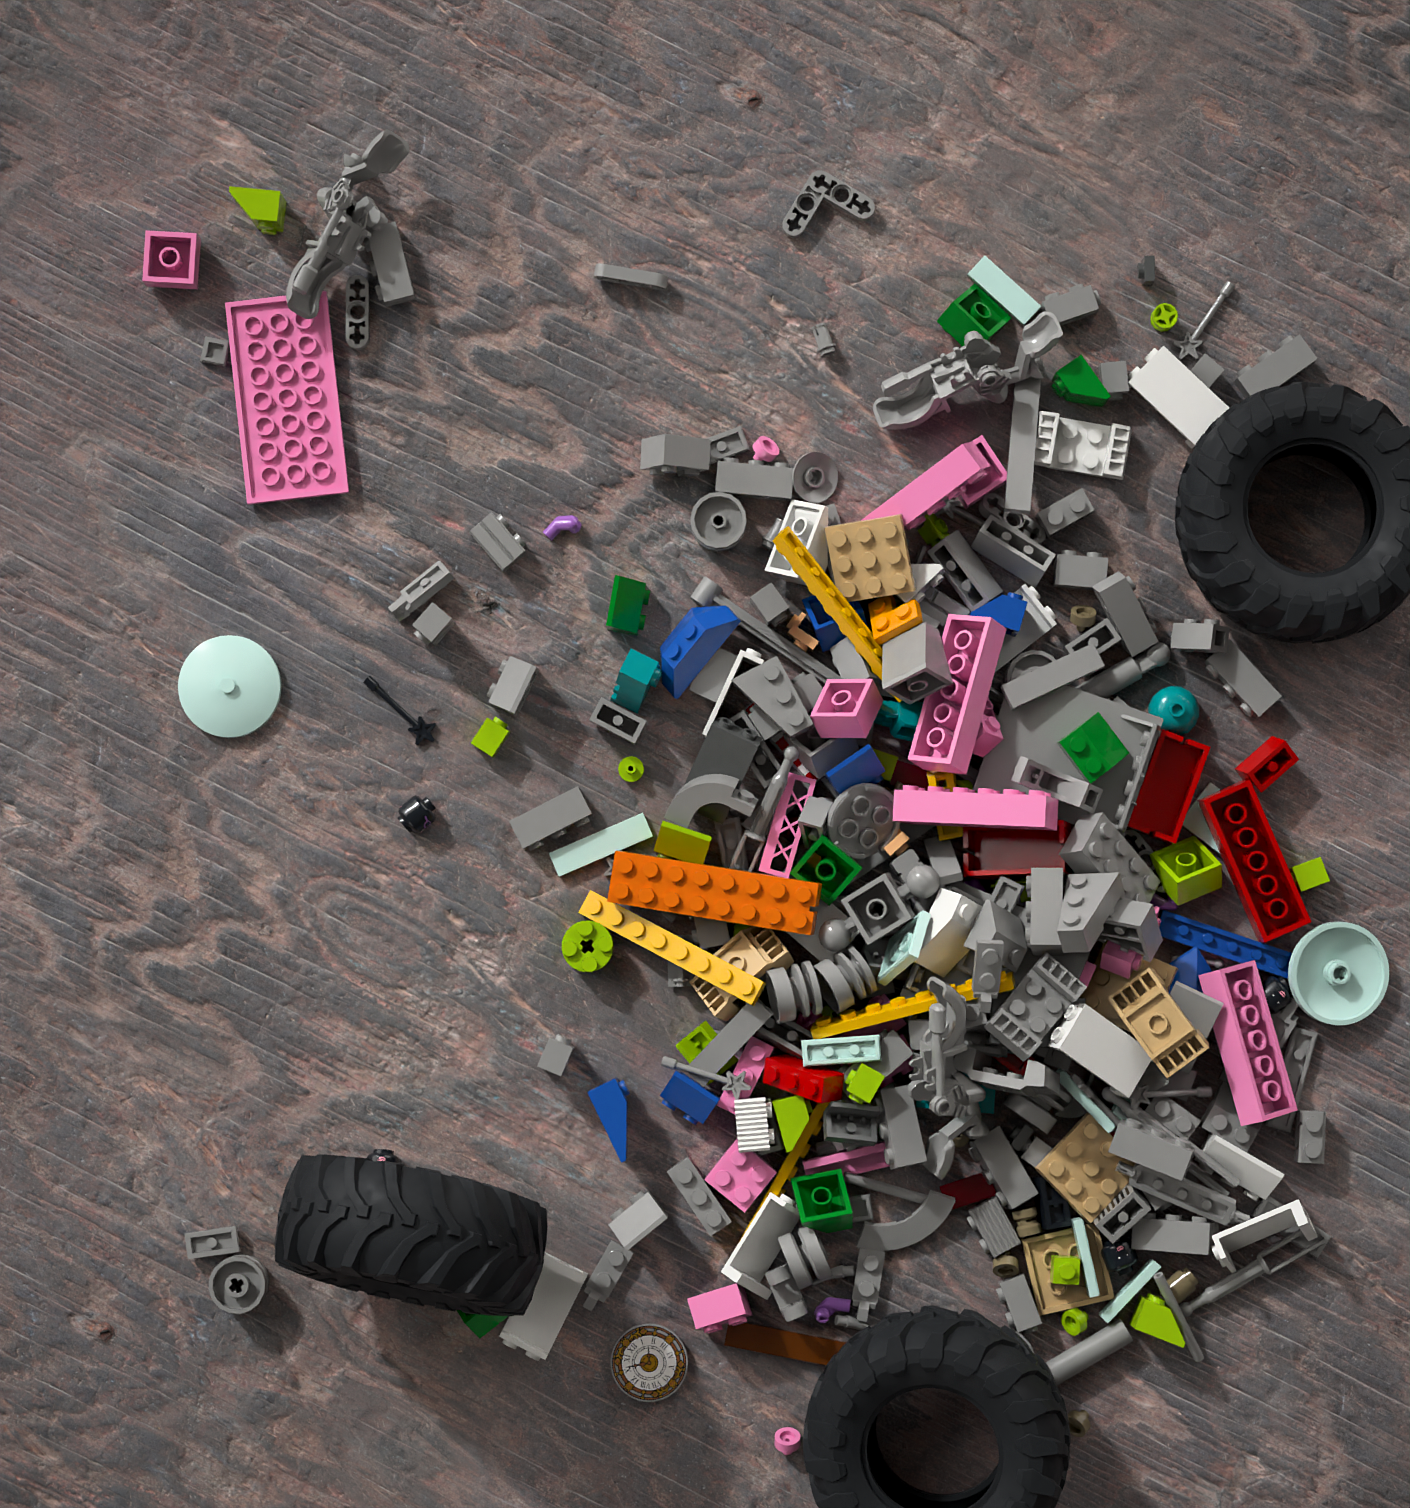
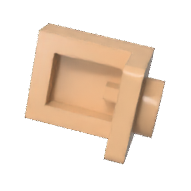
(802, 639)
(897, 845)

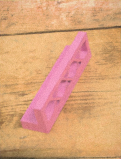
(776, 826)
(855, 1161)

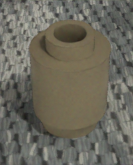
(1182, 1284)

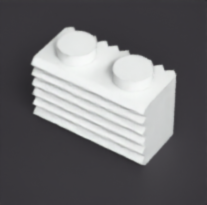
(753, 1124)

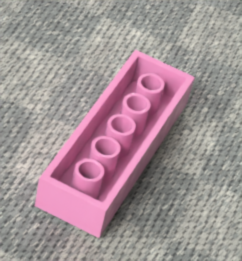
(934, 486)
(954, 713)
(972, 809)
(1249, 1044)

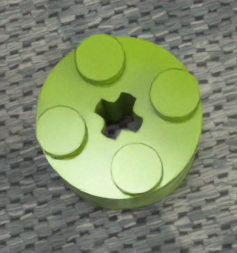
(602, 945)

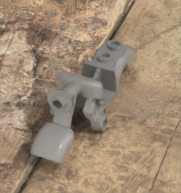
(346, 225)
(962, 368)
(940, 1083)

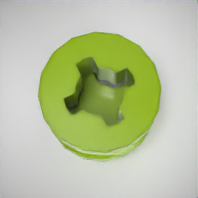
(1166, 313)

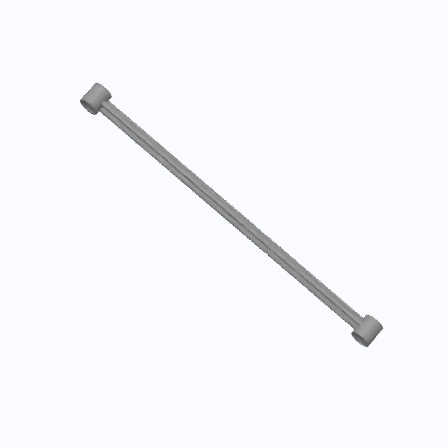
(709, 594)

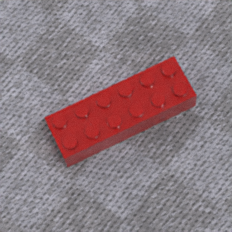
(1254, 861)

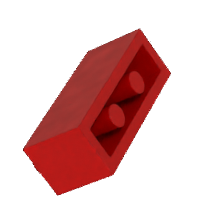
(808, 1081)

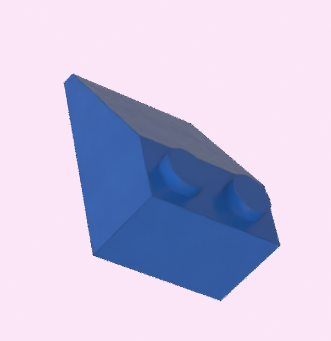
(612, 1110)

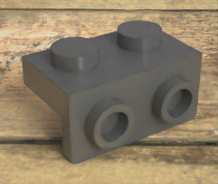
(850, 1123)

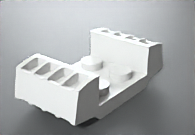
(1081, 446)

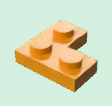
(891, 621)

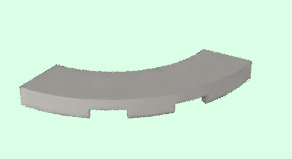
(910, 1230)

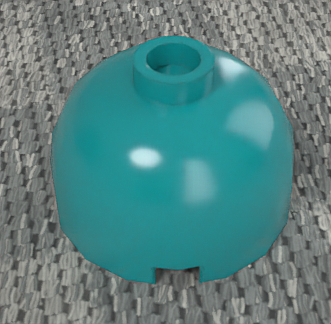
(1176, 707)

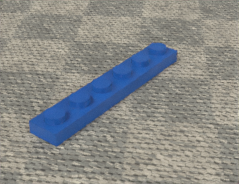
(1224, 943)

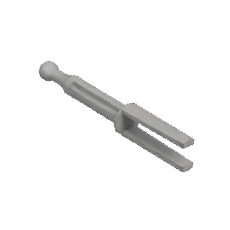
(767, 807)
(1149, 1123)
(1246, 1274)

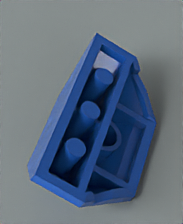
(694, 644)

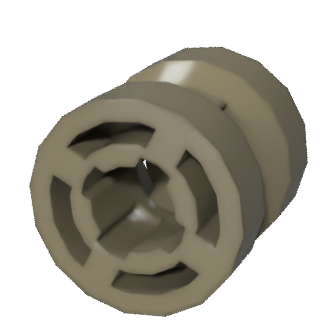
(1028, 1227)

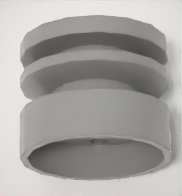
(844, 979)
(799, 991)
(1037, 1109)

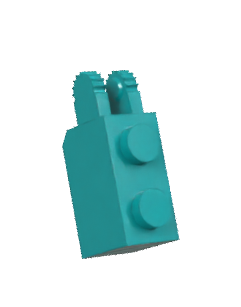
(900, 718)

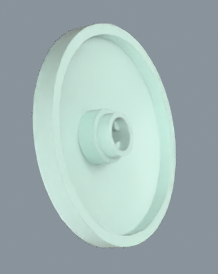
(229, 686)
(1338, 973)

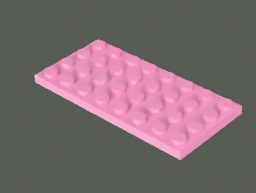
(286, 401)

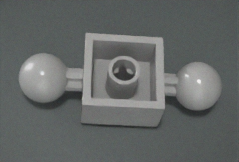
(920, 882)

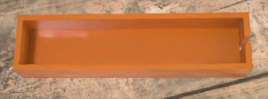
(714, 892)

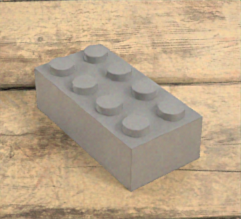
(1101, 848)

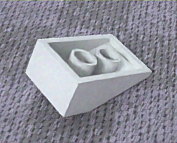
(809, 525)
(947, 931)

